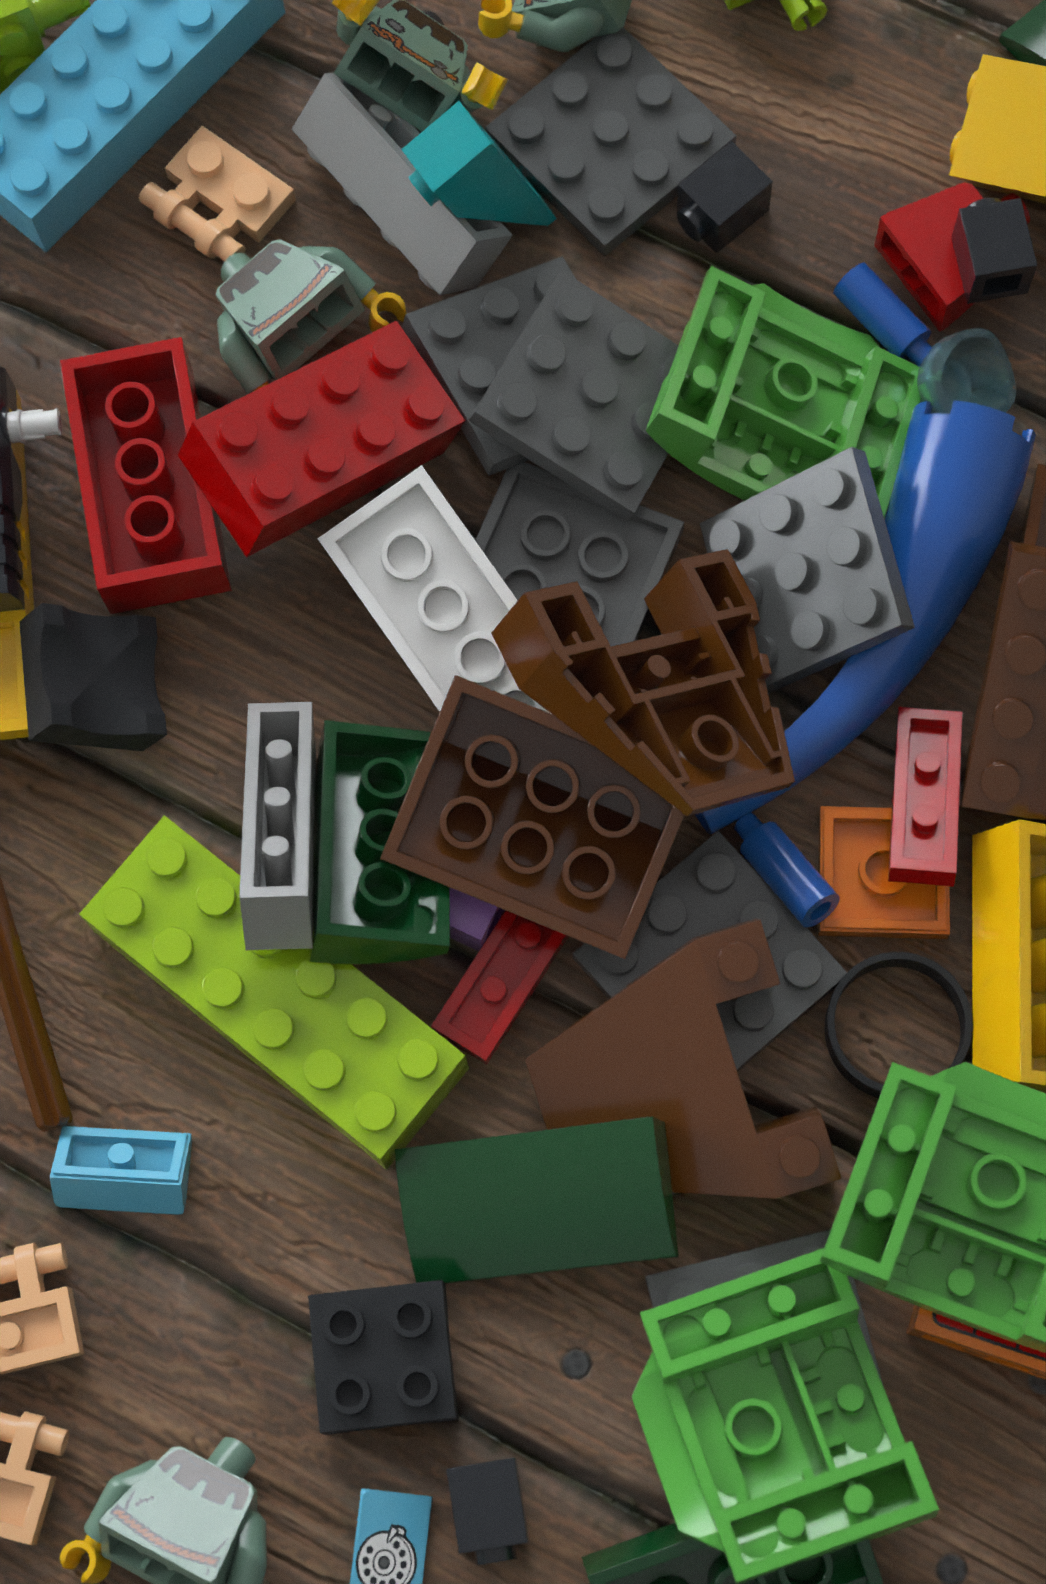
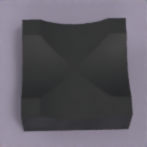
(91, 679)
(382, 1357)

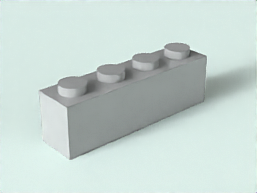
(363, 151)
(279, 827)

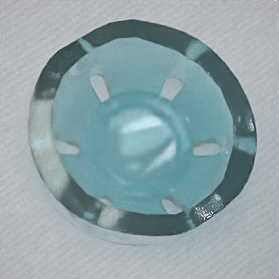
(980, 367)

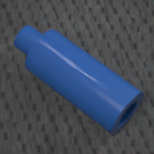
(883, 314)
(786, 870)

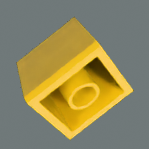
(1004, 129)

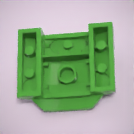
(778, 390)
(952, 1201)
(775, 1420)

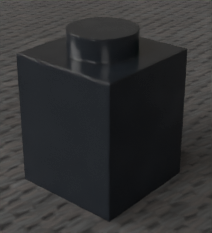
(723, 198)
(993, 249)
(488, 1509)

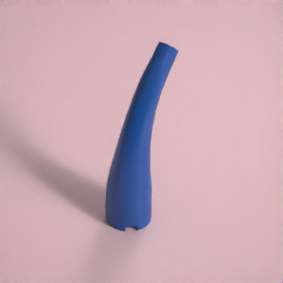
(944, 525)

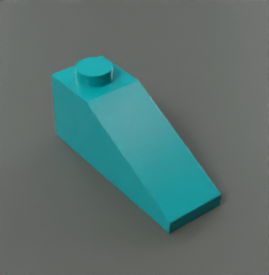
(471, 173)

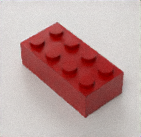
(320, 437)
(143, 511)

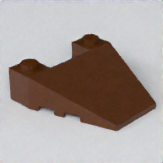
(670, 708)
(667, 1057)

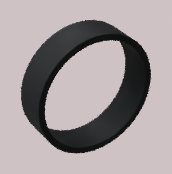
(896, 959)

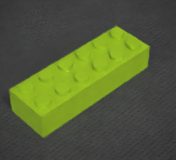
(304, 1022)

